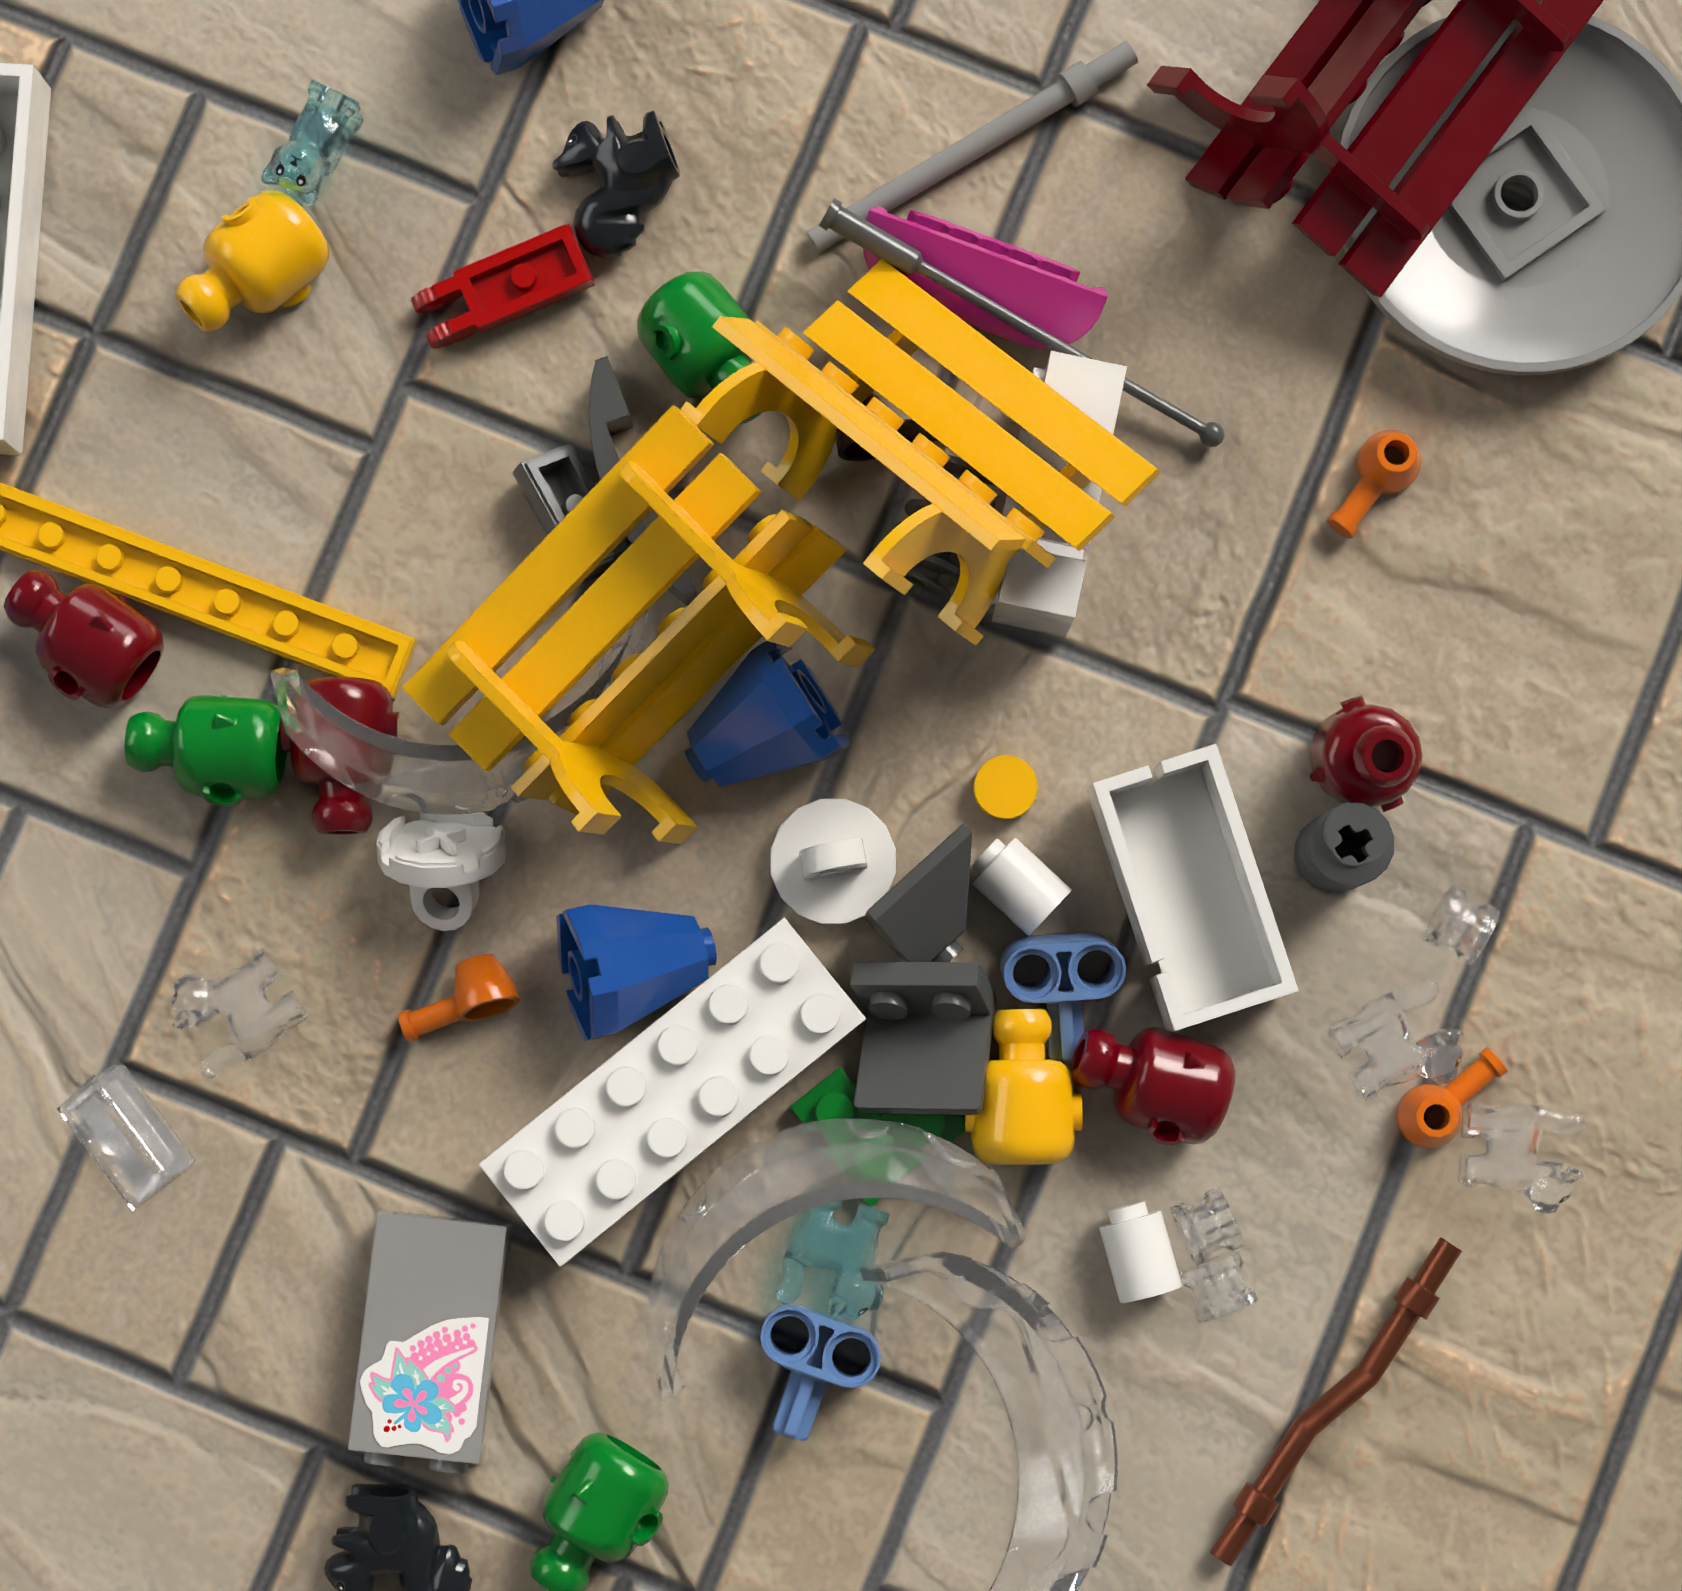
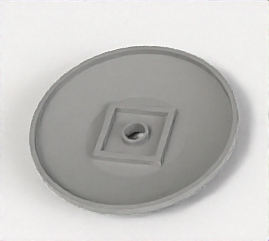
(1604, 225)

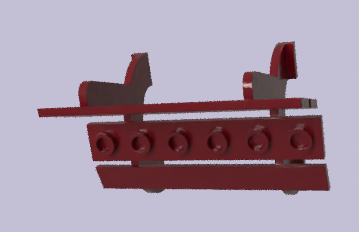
(1328, 69)

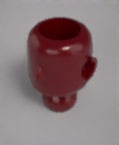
(87, 638)
(1365, 755)
(339, 807)
(1159, 1081)

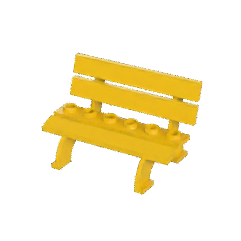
(960, 508)
(652, 689)

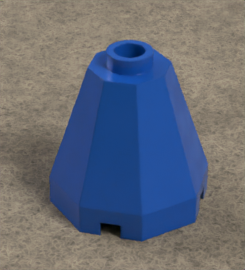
(520, 29)
(764, 721)
(628, 963)

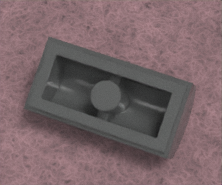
(554, 487)

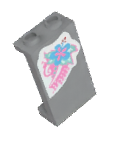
(428, 1340)

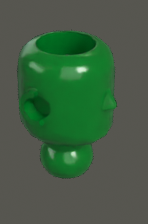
(680, 334)
(216, 747)
(599, 1509)

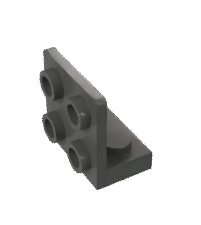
(923, 1037)

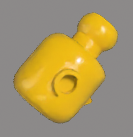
(256, 259)
(1027, 1099)

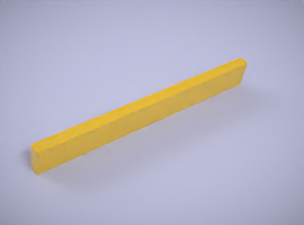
(201, 591)

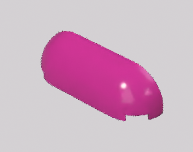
(1011, 276)

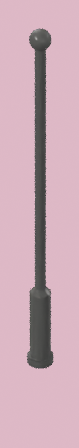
(910, 261)

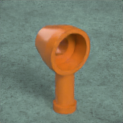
(1376, 478)
(480, 992)
(1450, 1098)

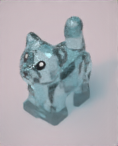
(314, 144)
(831, 1245)

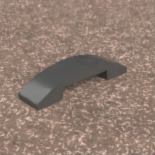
(609, 417)

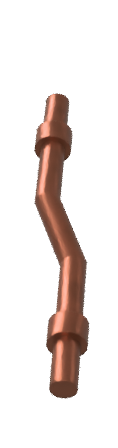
(1257, 1501)

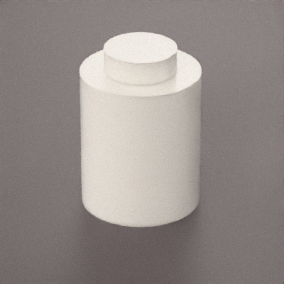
(1019, 884)
(1139, 1253)

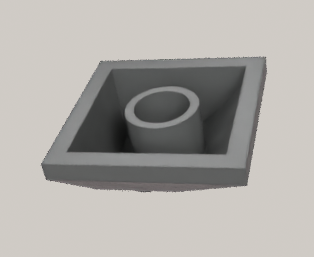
(929, 904)

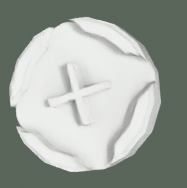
(442, 854)
(832, 861)

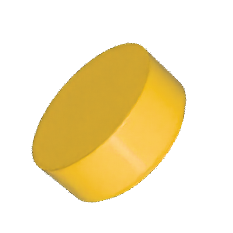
(1005, 787)

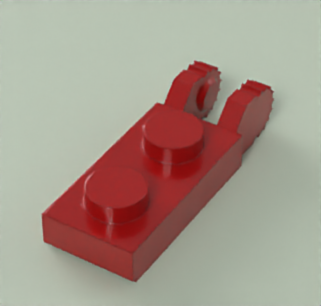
(507, 285)

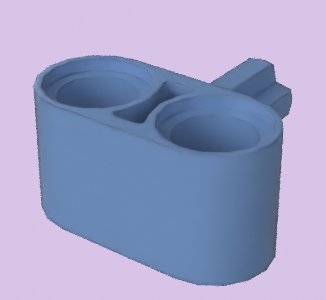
(1061, 985)
(813, 1366)

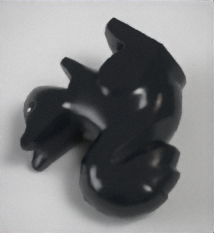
(632, 177)
(394, 1538)

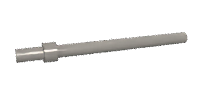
(1074, 86)

